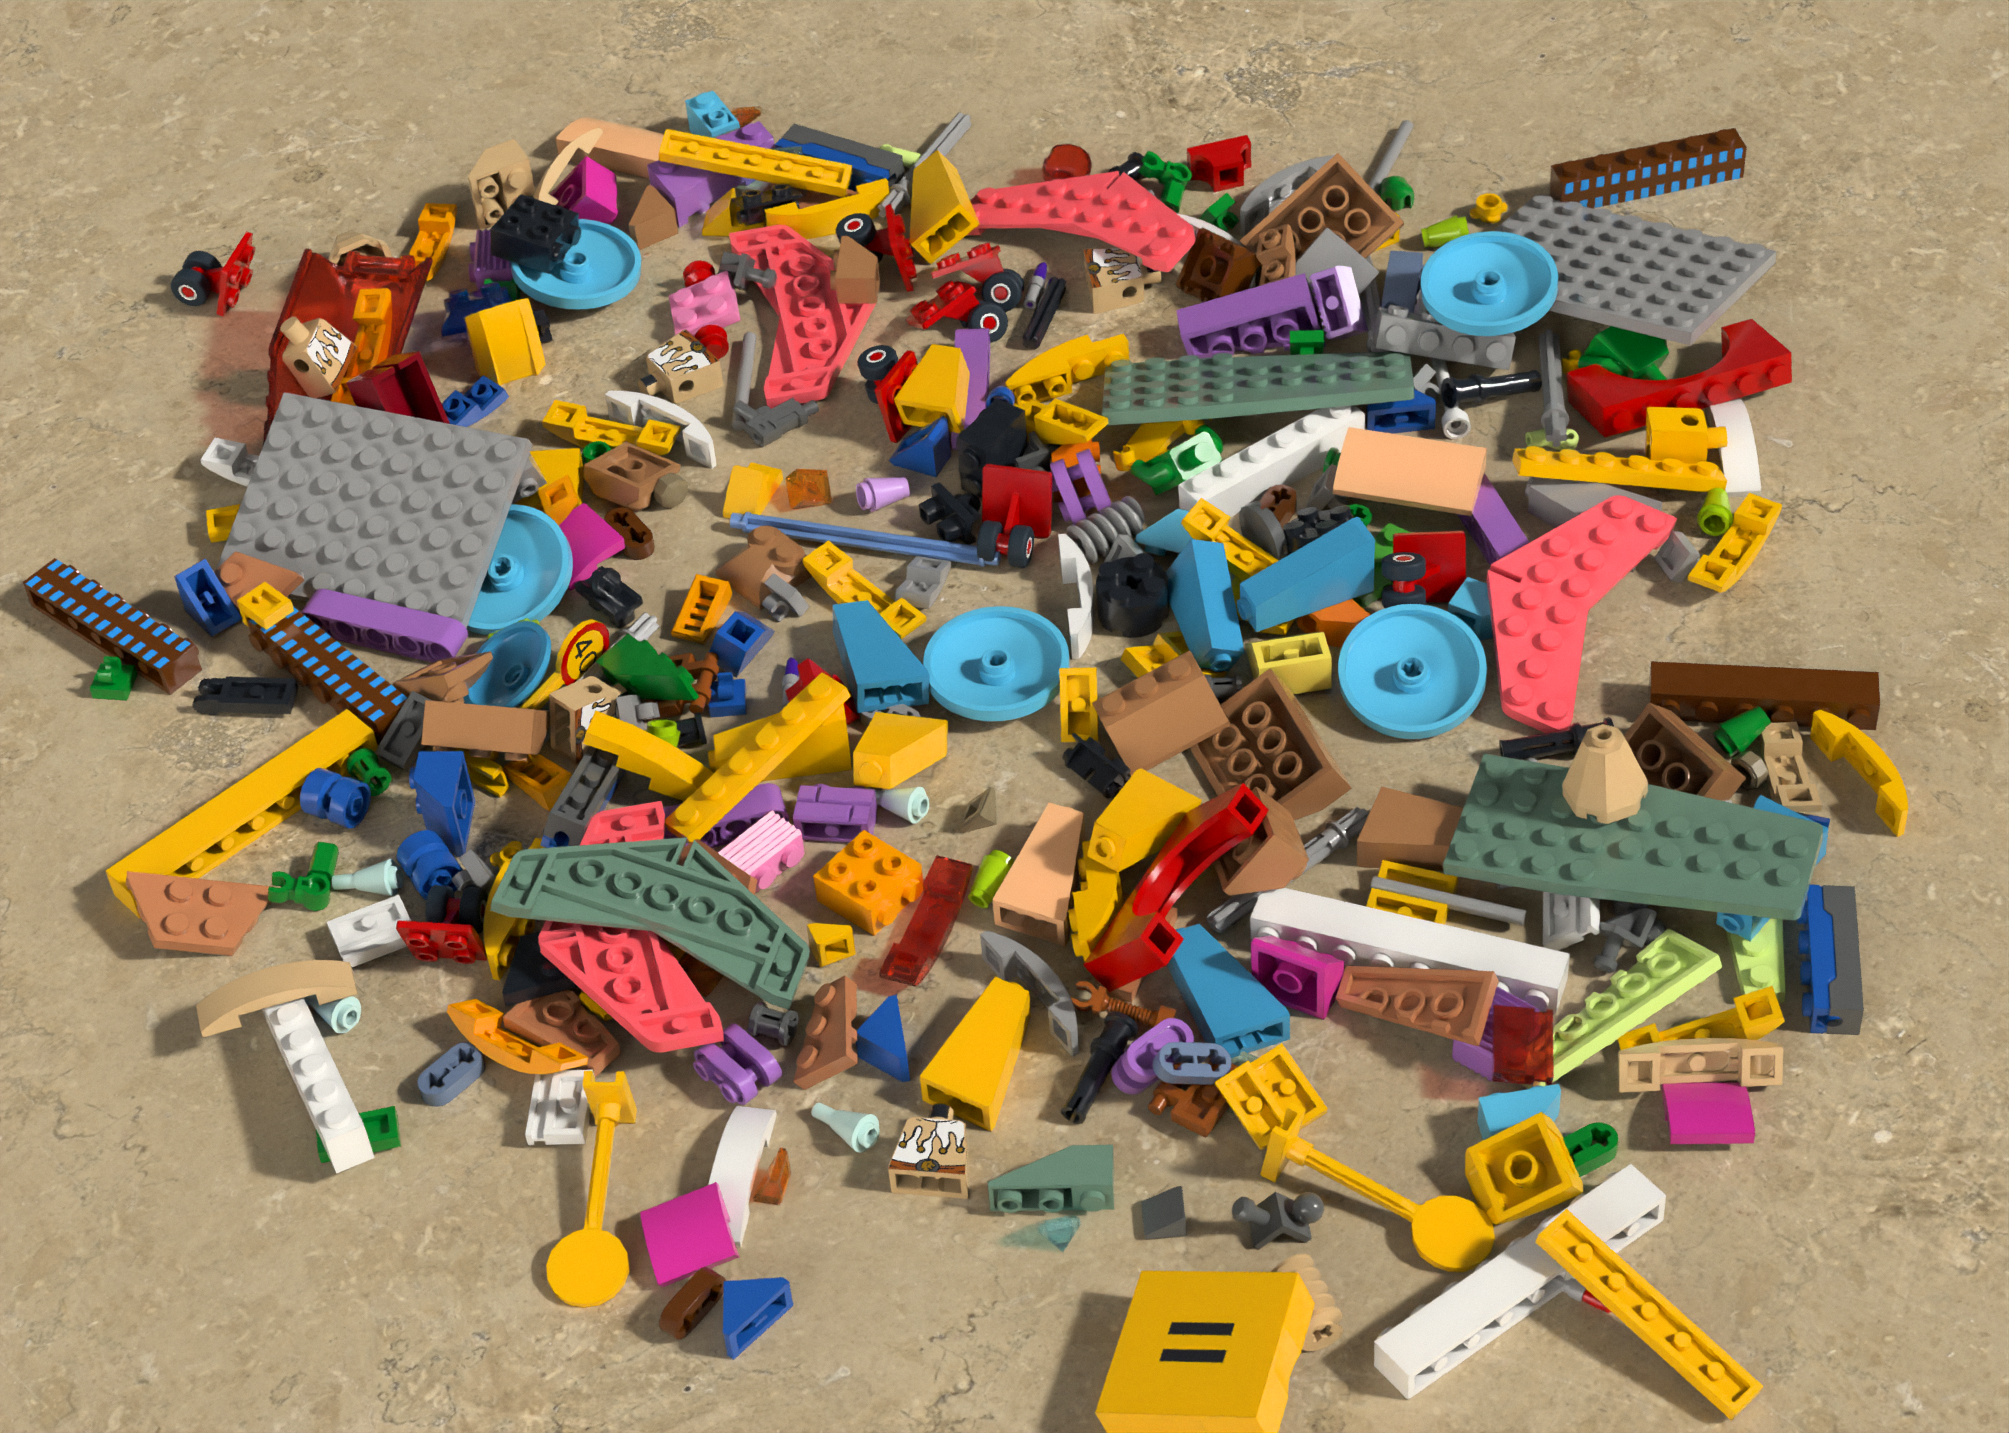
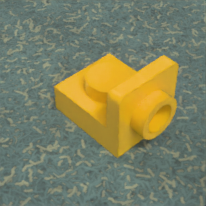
(264, 606)

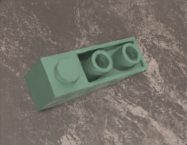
(1066, 1180)

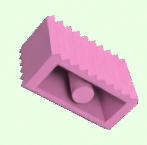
(766, 849)

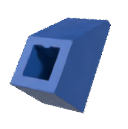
(739, 641)

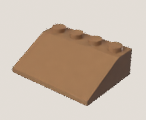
(1335, 200)
(1272, 749)

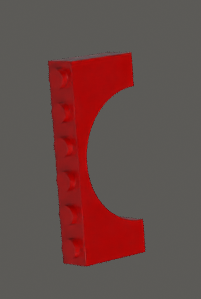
(1617, 403)
(1140, 935)

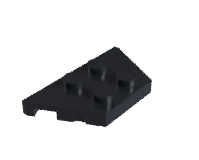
(532, 973)

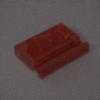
(1522, 1045)

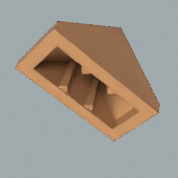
(652, 219)

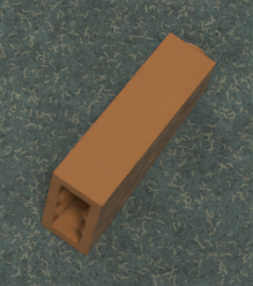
(1407, 831)

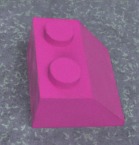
(589, 191)
(1296, 974)

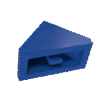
(1402, 415)
(925, 449)
(206, 598)
(882, 1040)
(751, 1309)

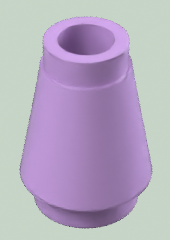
(880, 492)

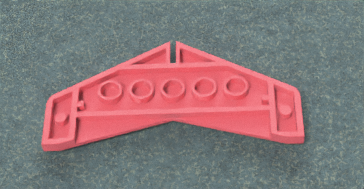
(1094, 207)
(812, 327)
(1544, 598)
(632, 969)

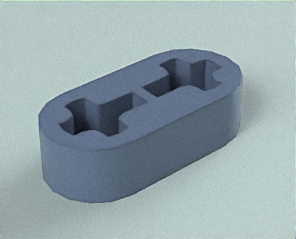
(1191, 1056)
(451, 1074)

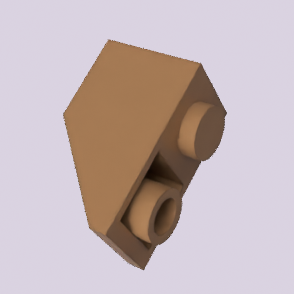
(855, 274)

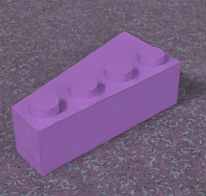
(693, 188)
(1250, 319)

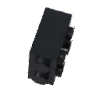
(535, 234)
(992, 438)

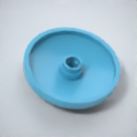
(592, 274)
(1489, 283)
(525, 572)
(996, 663)
(1412, 671)

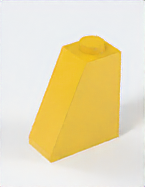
(936, 389)
(897, 749)

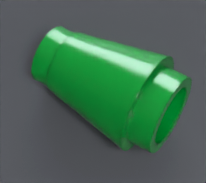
(1740, 731)

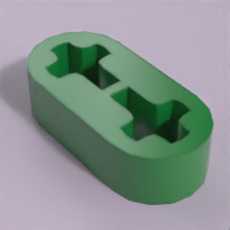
(1588, 1156)

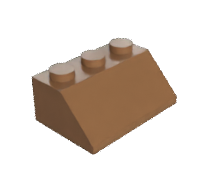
(1161, 713)
(484, 729)
(1678, 757)
(1267, 857)

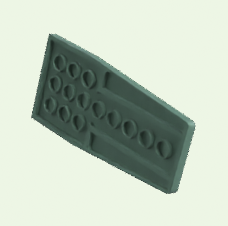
(1251, 385)
(1669, 854)

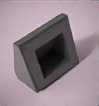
(1164, 1215)

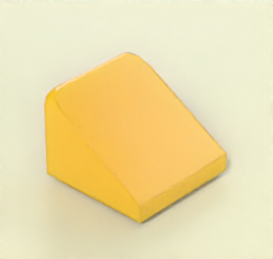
(830, 942)

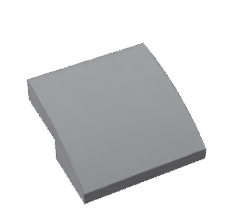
(1331, 251)

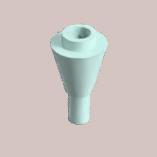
(905, 802)
(379, 878)
(339, 1014)
(855, 1128)

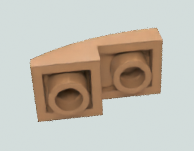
(1276, 254)

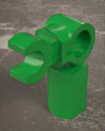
(1171, 175)
(313, 889)

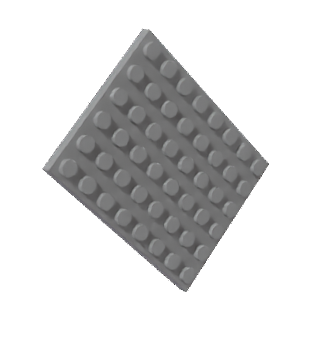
(1639, 270)
(379, 504)

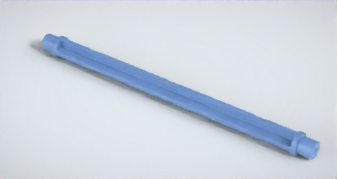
(864, 539)

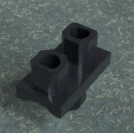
(955, 511)
(610, 595)

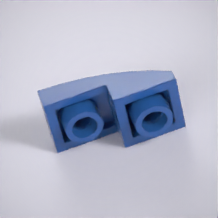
(474, 403)

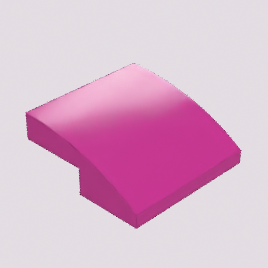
(590, 541)
(1708, 1113)
(688, 1234)

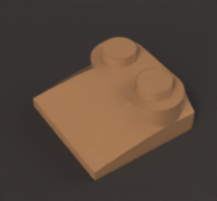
(627, 475)
(766, 553)
(446, 678)

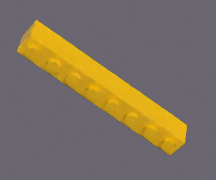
(244, 809)

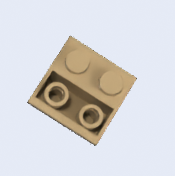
(498, 181)

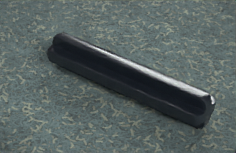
(1044, 313)

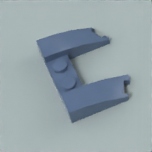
(1403, 279)

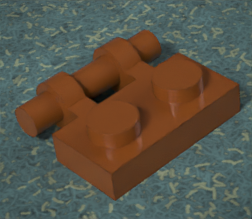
(704, 672)
(1194, 1109)

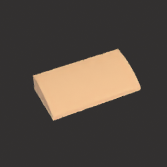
(619, 146)
(1410, 471)

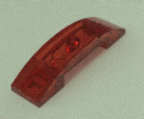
(930, 924)

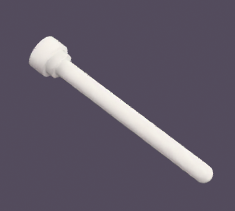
(1454, 421)

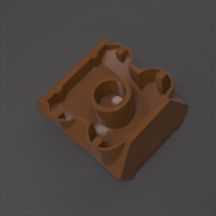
(1216, 267)

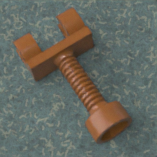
(1102, 1002)

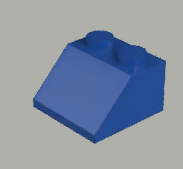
(444, 796)

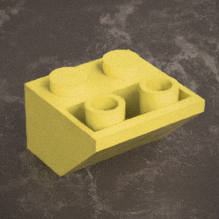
(1297, 660)

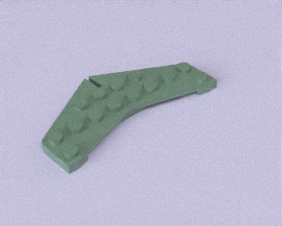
(645, 889)

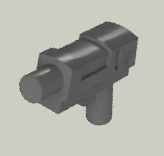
(769, 424)

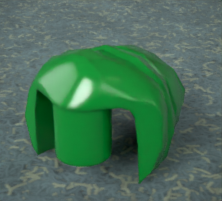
(1398, 190)

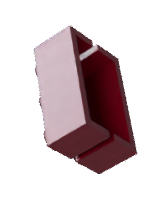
(399, 387)

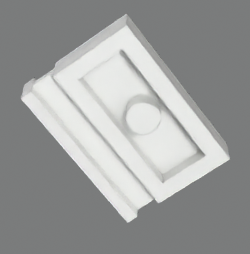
(1568, 919)
(369, 931)
(558, 1109)

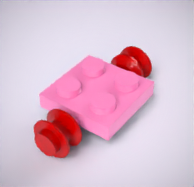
(705, 306)

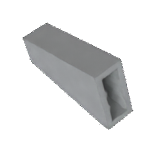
(1561, 500)

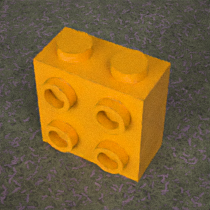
(869, 882)

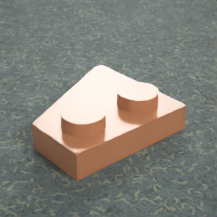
(244, 573)

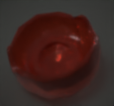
(1066, 162)

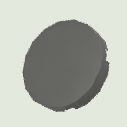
(1263, 529)

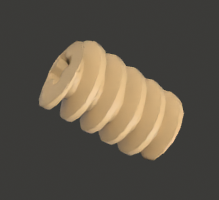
(1325, 1318)

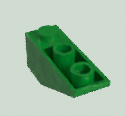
(645, 672)

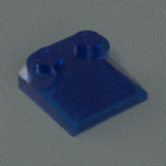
(462, 304)

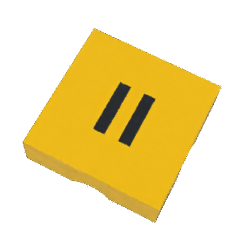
(1206, 1353)

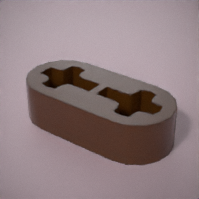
(1285, 498)
(635, 530)
(692, 1303)

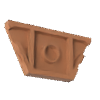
(196, 912)

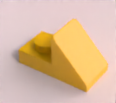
(722, 219)
(751, 488)
(1077, 694)

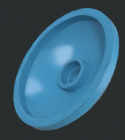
(517, 667)

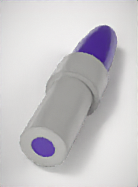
(1035, 286)
(790, 677)

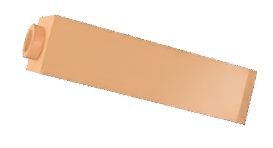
(1043, 878)

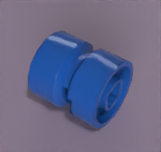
(335, 798)
(427, 861)

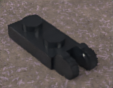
(246, 695)

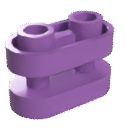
(1073, 506)
(737, 1065)
(1134, 1068)

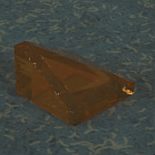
(746, 114)
(775, 1181)

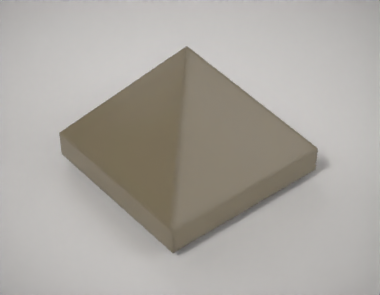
(980, 812)

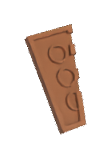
(1426, 999)

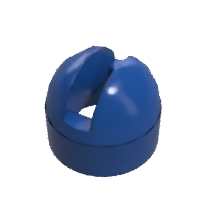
(1001, 391)

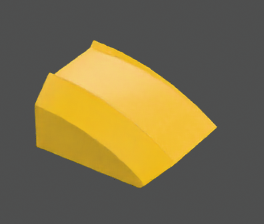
(505, 342)
(1522, 1170)

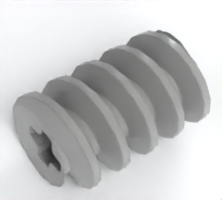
(1102, 528)

